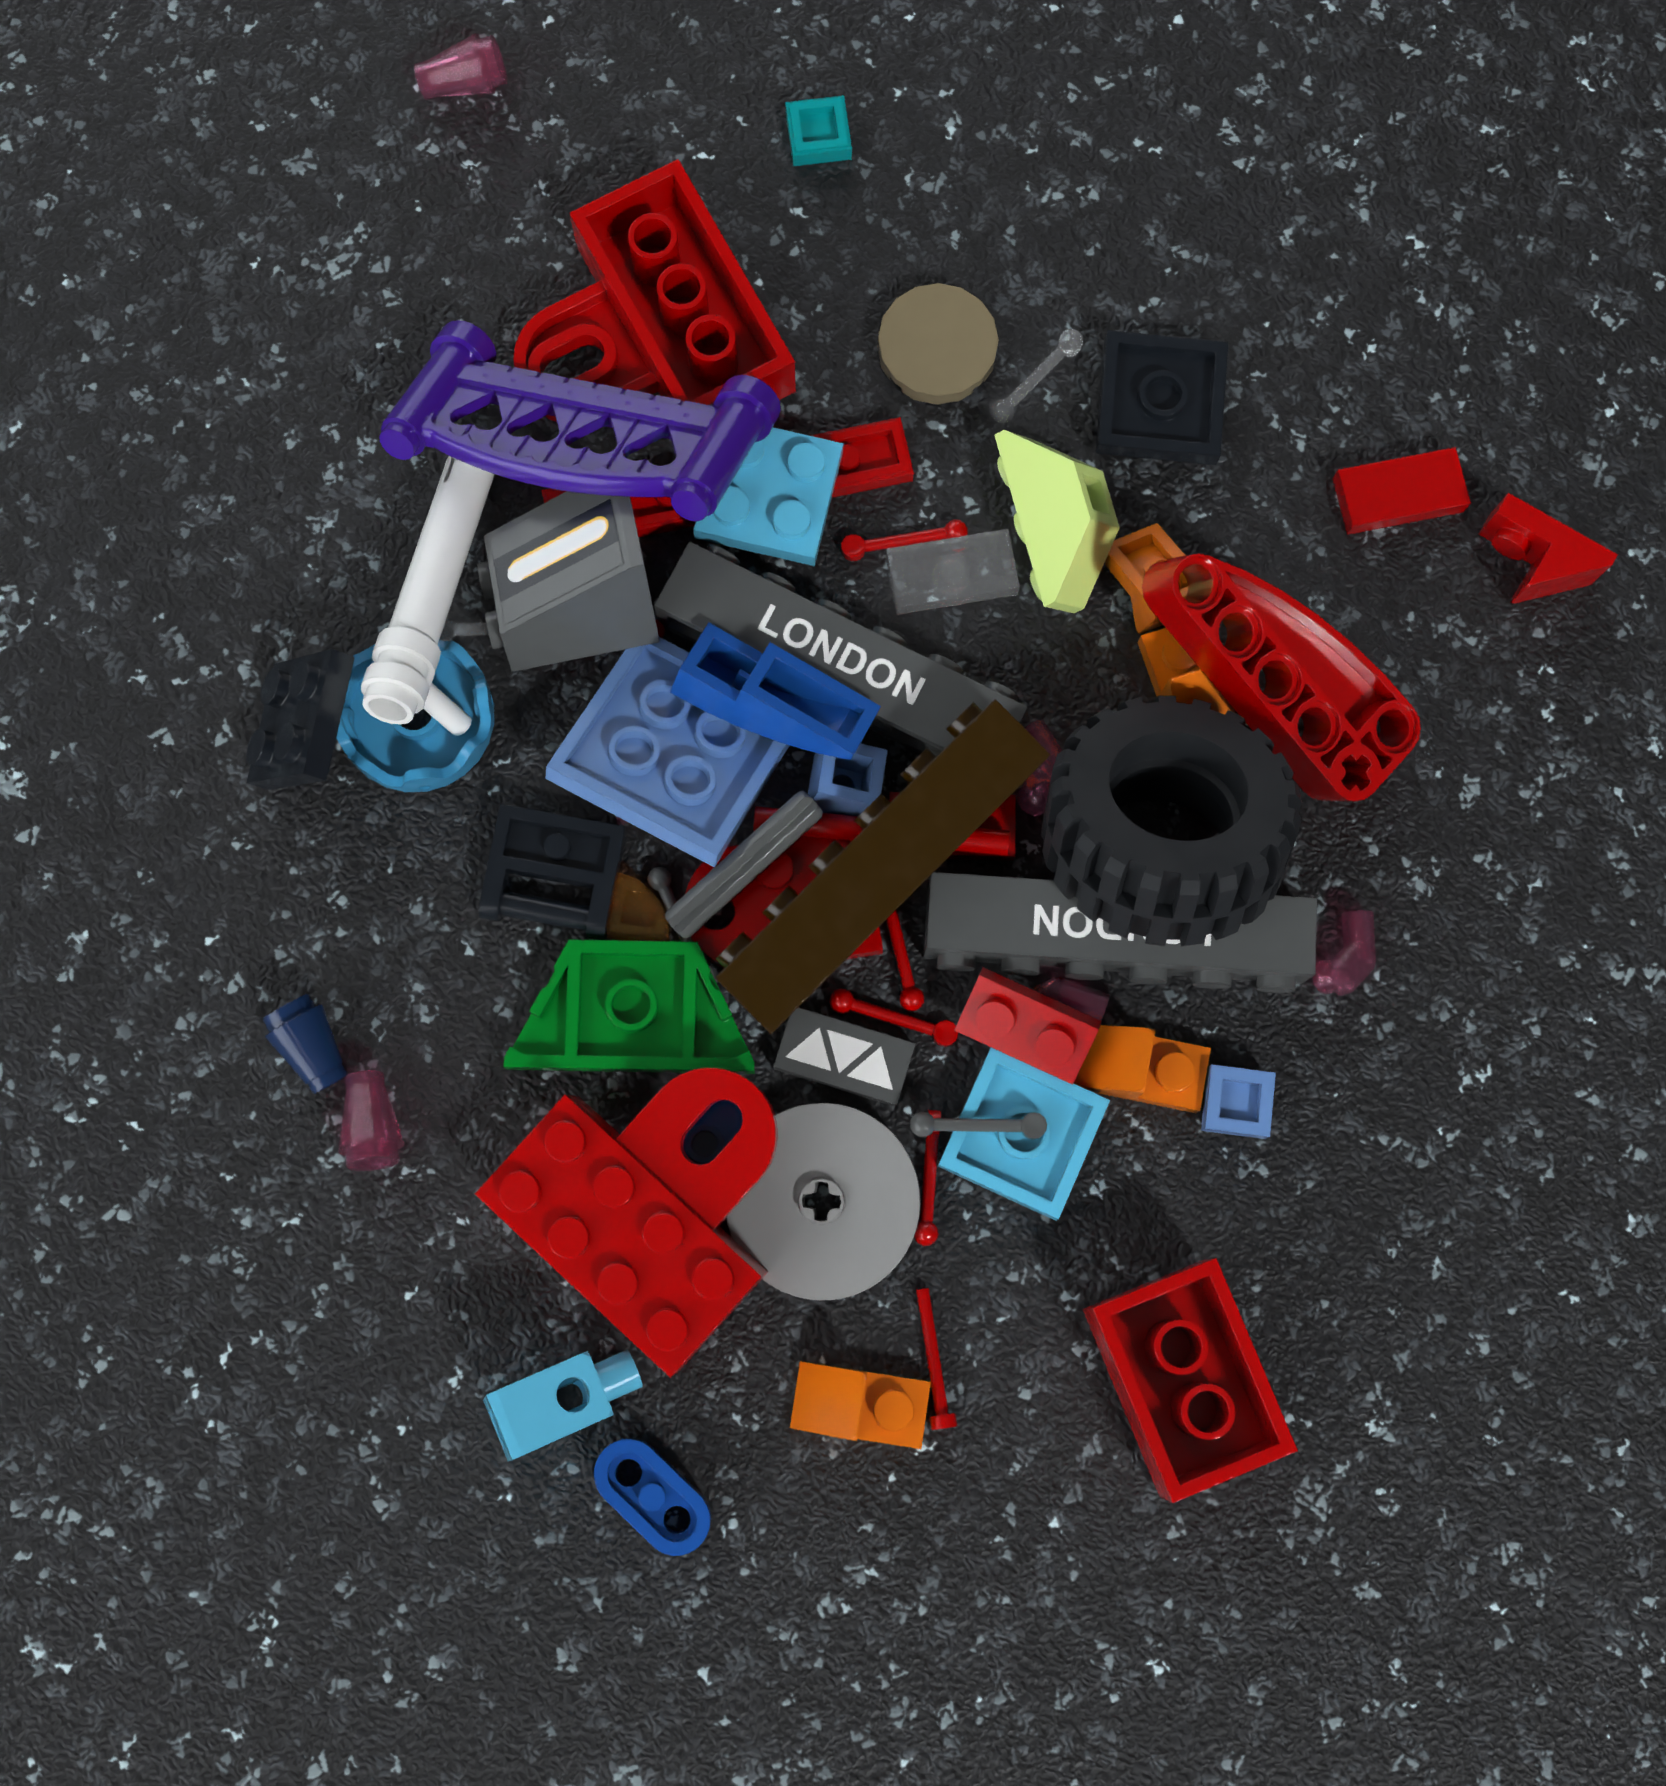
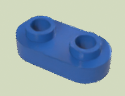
(648, 1500)

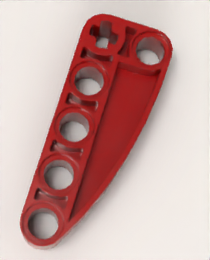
(1306, 669)

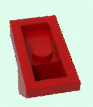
(1557, 554)

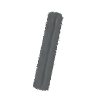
(743, 864)

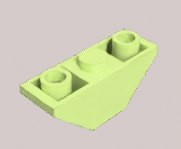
(1060, 516)

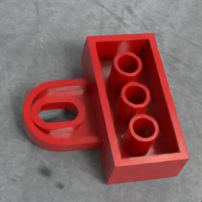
(664, 299)
(638, 1217)

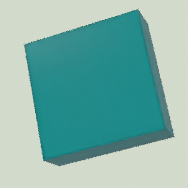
(818, 130)

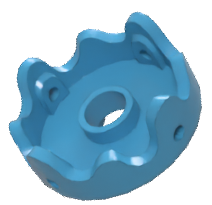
(425, 756)

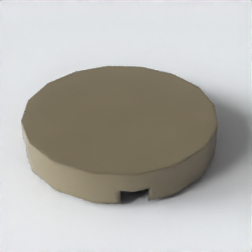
(937, 343)

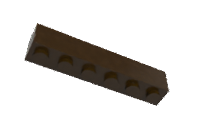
(881, 865)

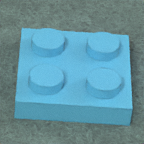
(778, 498)
(1022, 1169)

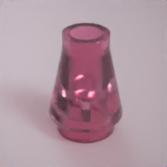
(463, 69)
(369, 1126)

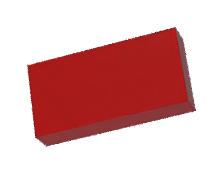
(1401, 490)

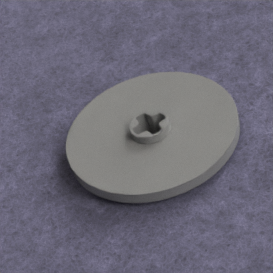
(860, 1238)

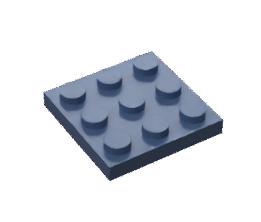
(664, 758)

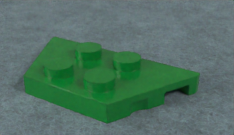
(630, 1012)

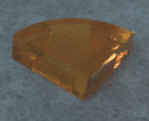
(636, 913)

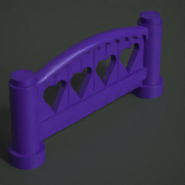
(464, 378)

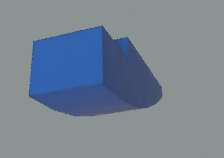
(773, 695)

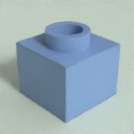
(845, 784)

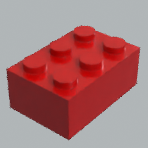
(1189, 1380)

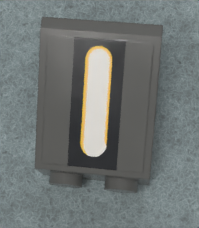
(567, 582)

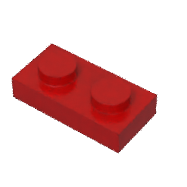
(1028, 1025)

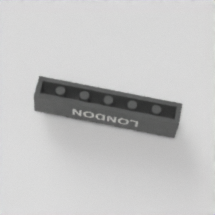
(914, 691)
(1035, 926)

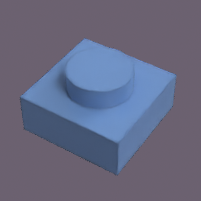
(1238, 1101)

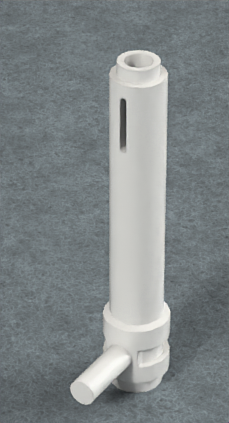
(408, 649)

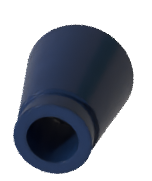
(306, 1042)

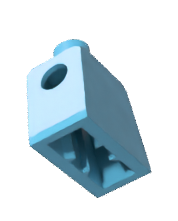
(530, 1415)

